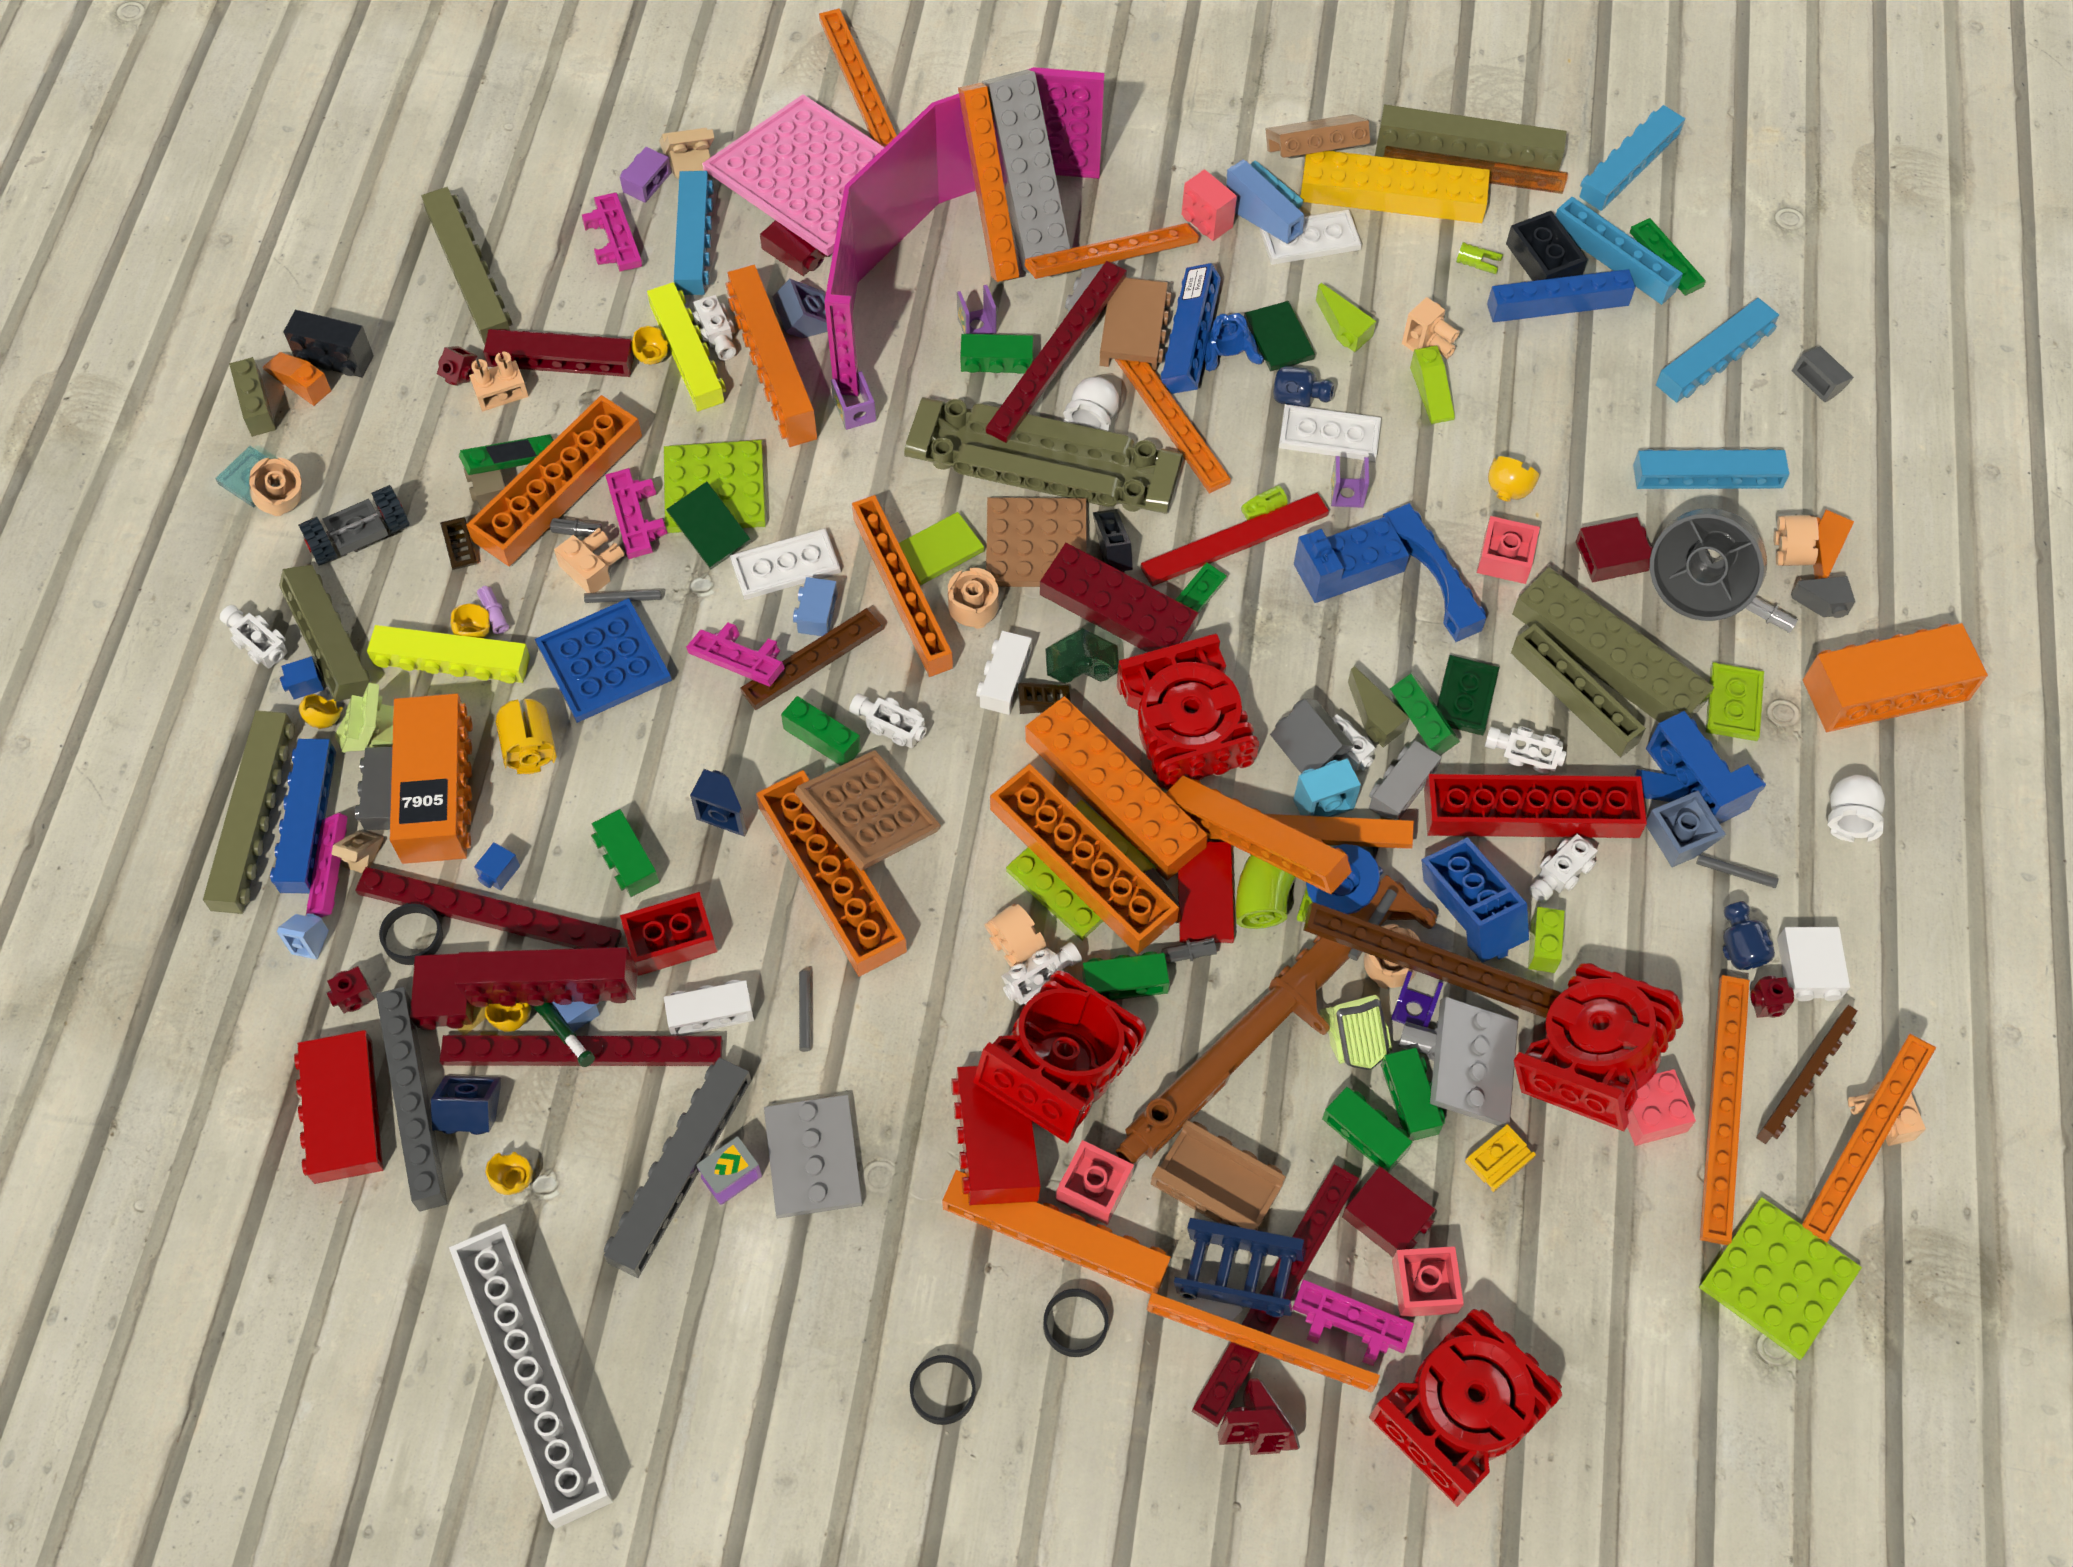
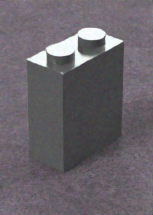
(1310, 736)

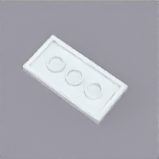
(1321, 236)
(1330, 432)
(784, 564)

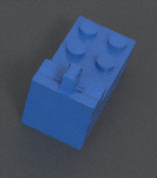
(1349, 558)
(1685, 753)
(1477, 899)

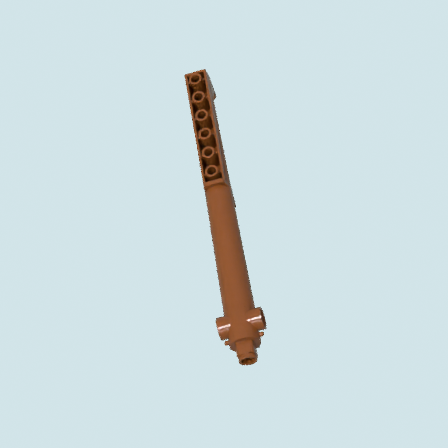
(1289, 992)

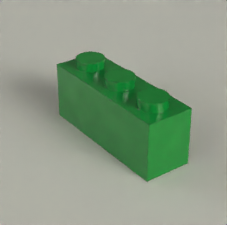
(996, 353)
(1424, 715)
(821, 731)
(624, 853)
(1127, 976)
(1412, 1094)
(1367, 1129)

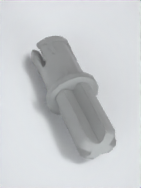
(1772, 614)

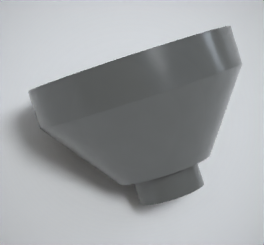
(1695, 581)

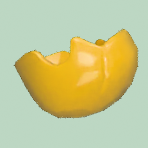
(649, 345)
(470, 621)
(319, 711)
(507, 1018)
(509, 1173)

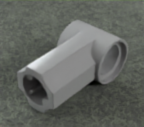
(1419, 1037)

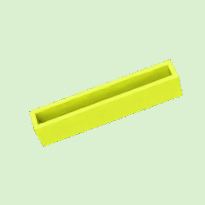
(685, 346)
(448, 654)

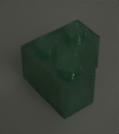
(1081, 655)

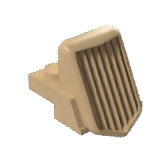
(687, 149)

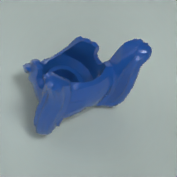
(1229, 338)

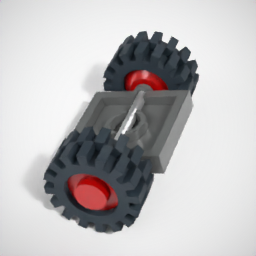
(354, 526)

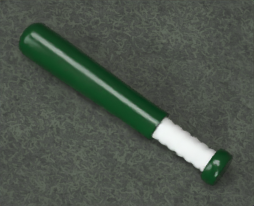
(565, 1033)

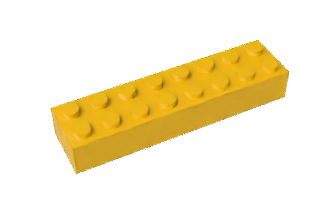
(1395, 185)

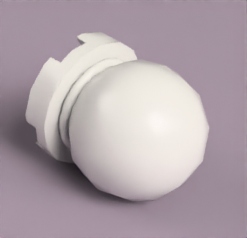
(1092, 404)
(1856, 809)

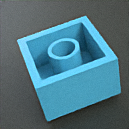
(1327, 790)

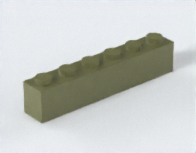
(324, 632)
(1577, 690)

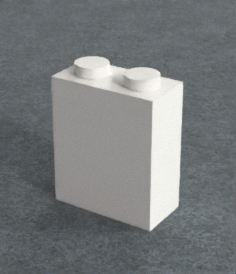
(1814, 962)

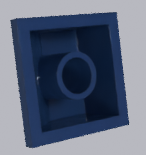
(717, 802)
(465, 1104)

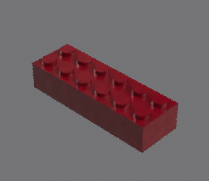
(1116, 601)
(547, 976)

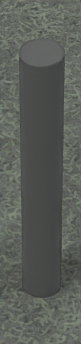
(620, 596)
(1737, 871)
(1377, 917)
(804, 1011)

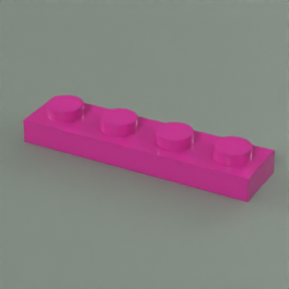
(326, 866)

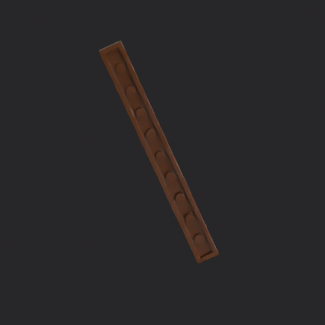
(1429, 960)

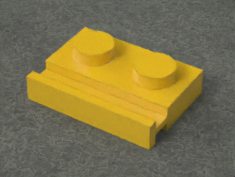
(1500, 1158)

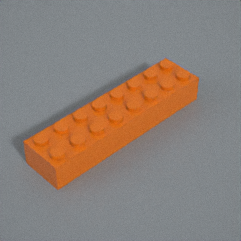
(771, 356)
(554, 480)
(1115, 787)
(1084, 858)
(832, 879)

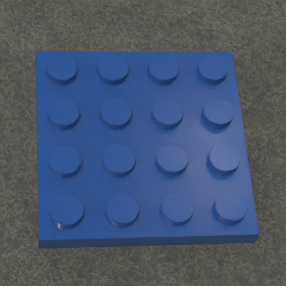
(603, 660)

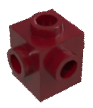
(456, 365)
(349, 990)
(1771, 997)

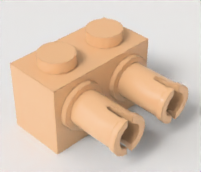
(1427, 328)
(498, 384)
(583, 565)
(1907, 1125)

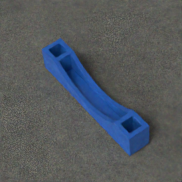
(1462, 613)

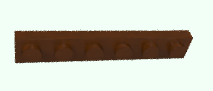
(814, 657)
(1803, 1084)

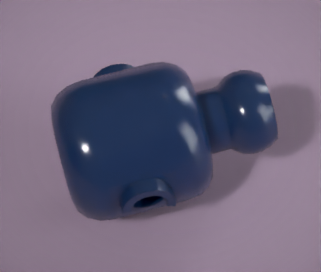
(1300, 387)
(1747, 939)

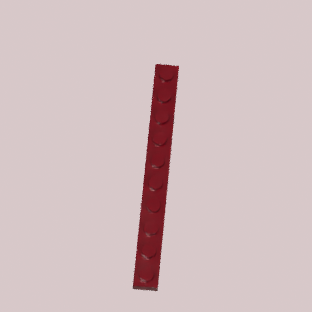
(1055, 352)
(486, 911)
(608, 1050)
(1239, 1359)

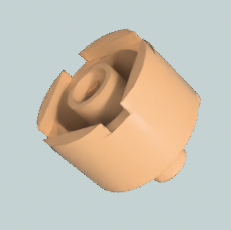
(273, 473)
(1796, 540)
(973, 597)
(1015, 934)
(1387, 973)

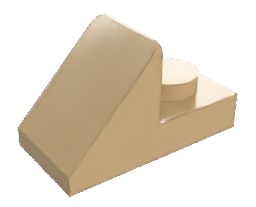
(357, 850)

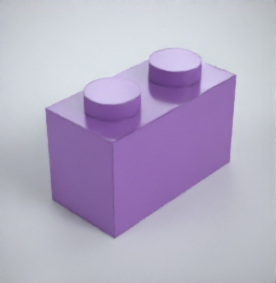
(645, 174)

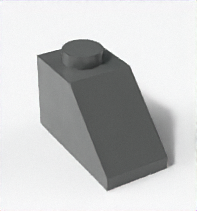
(1825, 596)

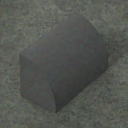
(1822, 373)

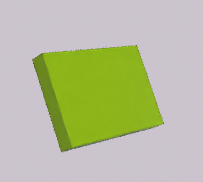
(940, 548)
(1735, 702)

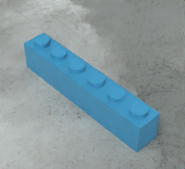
(1631, 157)
(692, 232)
(1618, 250)
(1717, 350)
(1711, 469)

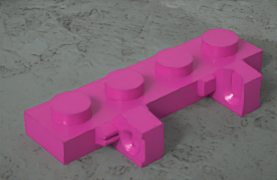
(621, 244)
(634, 529)
(724, 652)
(1330, 1308)

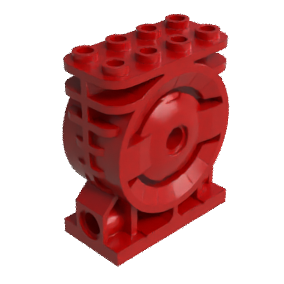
(1183, 742)
(1611, 1050)
(1049, 1057)
(1435, 1437)

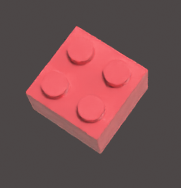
(1208, 205)
(1508, 550)
(1660, 1110)
(1094, 1182)
(1427, 1281)

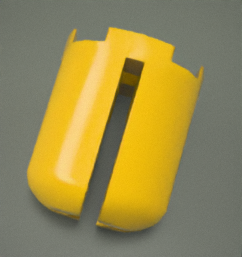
(525, 737)

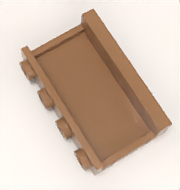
(1318, 135)
(1135, 322)
(1218, 1178)

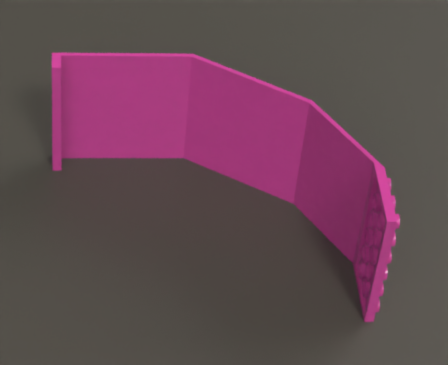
(930, 166)

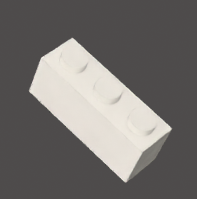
(1004, 672)
(708, 1008)

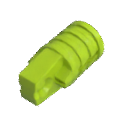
(1264, 502)

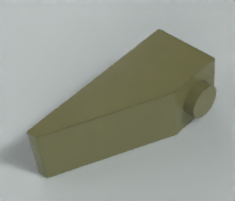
(1378, 713)

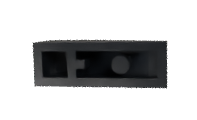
(1113, 540)

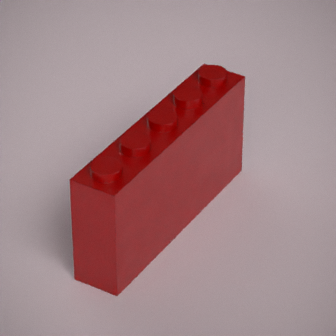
(338, 1107)
(996, 1146)

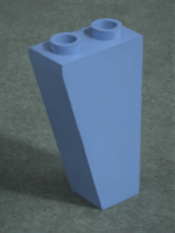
(1263, 203)

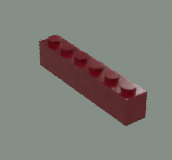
(561, 352)

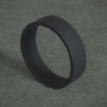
(396, 914)
(1075, 1293)
(942, 1359)

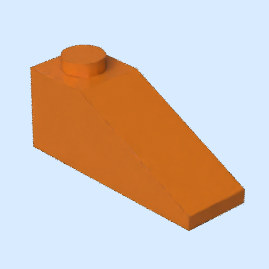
(299, 377)
(1832, 536)

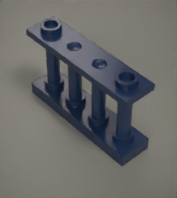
(1231, 1239)

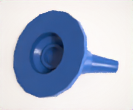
(1357, 888)

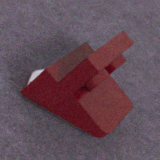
(1258, 1423)

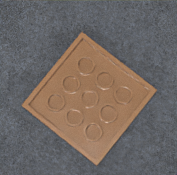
(1028, 536)
(867, 809)

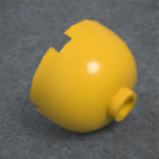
(1511, 479)

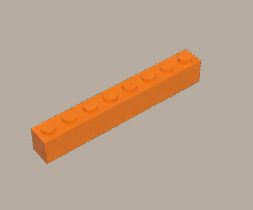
(988, 181)
(902, 586)
(1261, 835)
(1066, 1237)

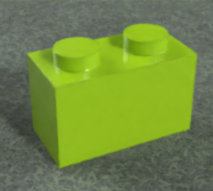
(1546, 939)

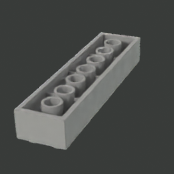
(1027, 165)

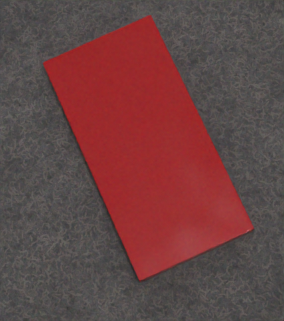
(1207, 895)

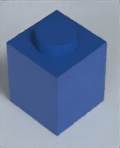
(301, 678)
(496, 867)

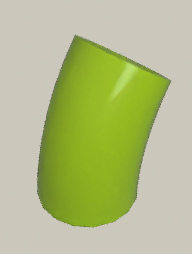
(1262, 894)

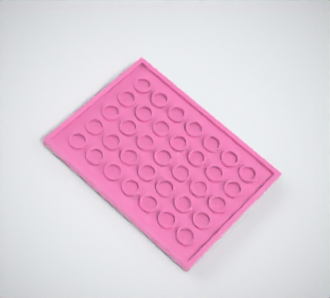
(796, 168)

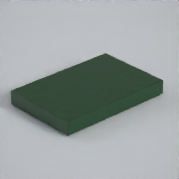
(1279, 336)
(708, 525)
(1467, 694)

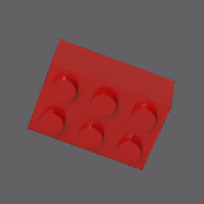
(668, 933)

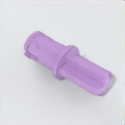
(494, 609)

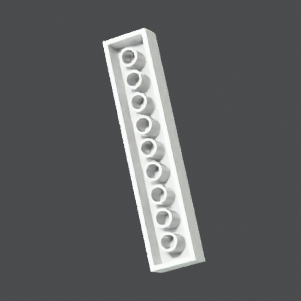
(530, 1377)

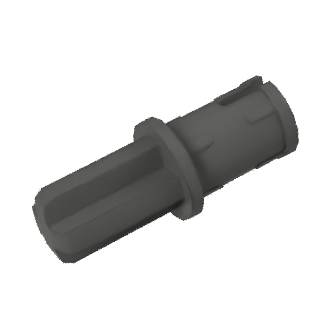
(572, 527)
(1190, 950)

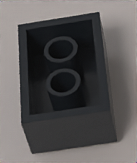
(1545, 248)
(329, 343)

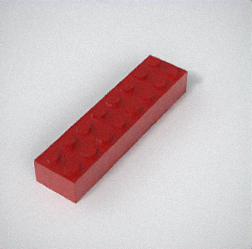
(1534, 806)

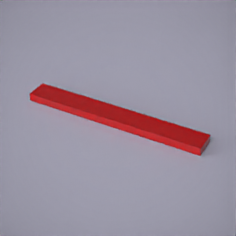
(1234, 539)

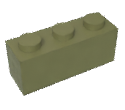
(252, 396)

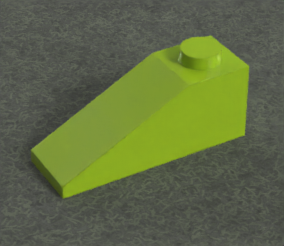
(1346, 321)
(1432, 384)

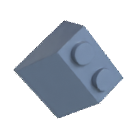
(801, 309)
(1684, 828)

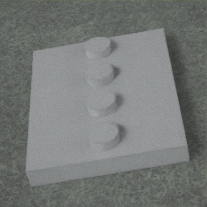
(1474, 1062)
(812, 1156)

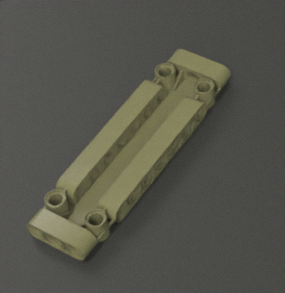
(1045, 456)

